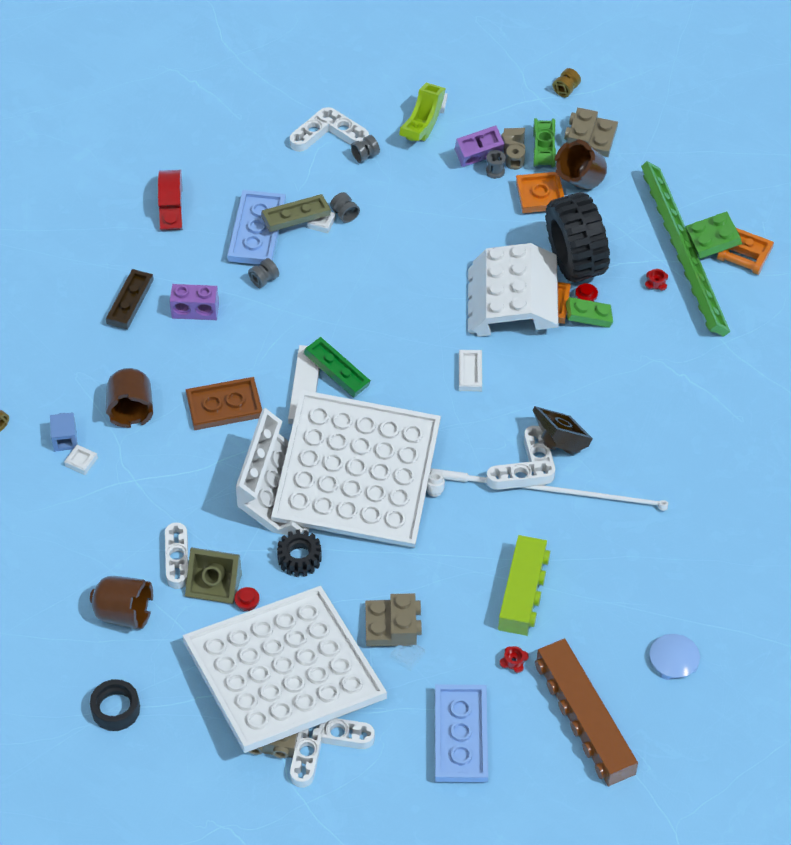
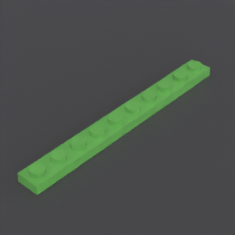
(686, 252)

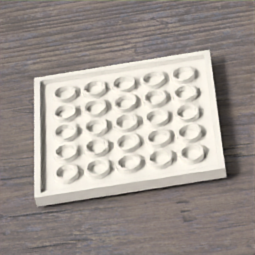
(356, 468)
(283, 668)

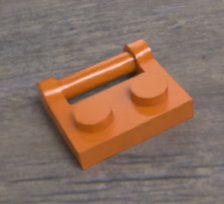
(751, 246)

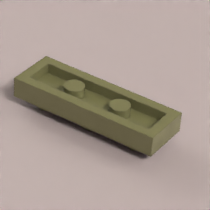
(295, 212)

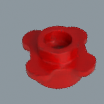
(656, 279)
(517, 653)

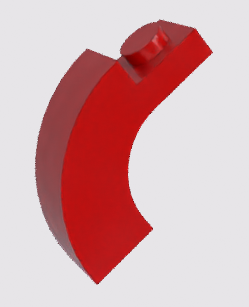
(170, 199)

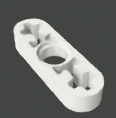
(170, 547)

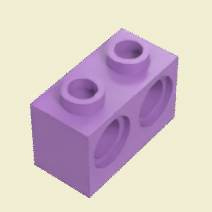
(477, 145)
(194, 302)

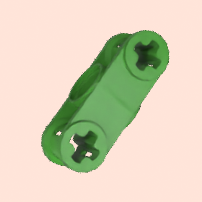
(544, 142)

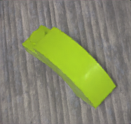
(424, 114)

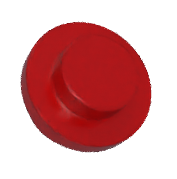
(586, 292)
(247, 598)

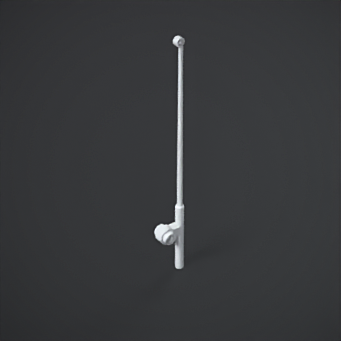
(437, 482)

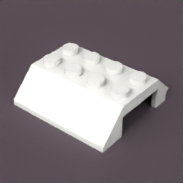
(513, 286)
(262, 472)

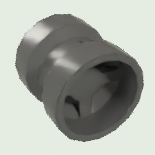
(365, 148)
(345, 207)
(264, 272)

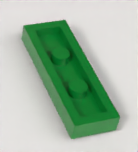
(337, 367)

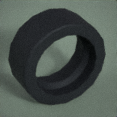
(109, 688)

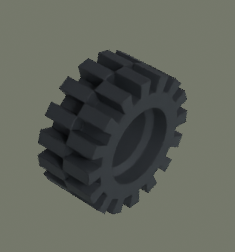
(299, 565)

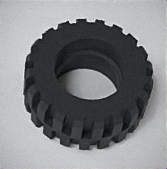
(577, 237)

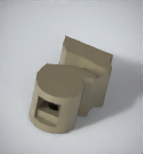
(514, 147)

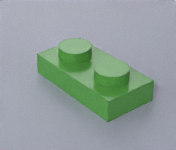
(589, 312)

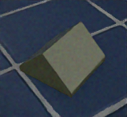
(213, 575)

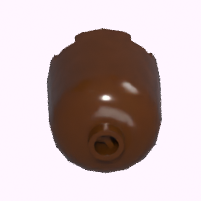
(580, 164)
(129, 398)
(122, 601)

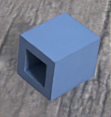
(63, 431)

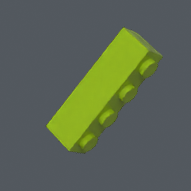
(523, 584)

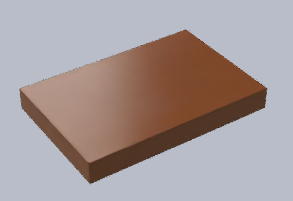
(224, 403)

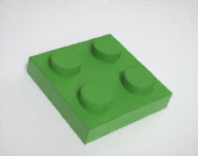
(713, 235)

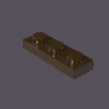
(129, 299)

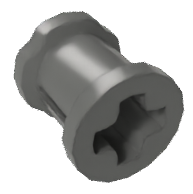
(495, 164)

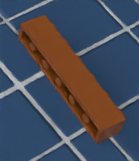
(586, 712)

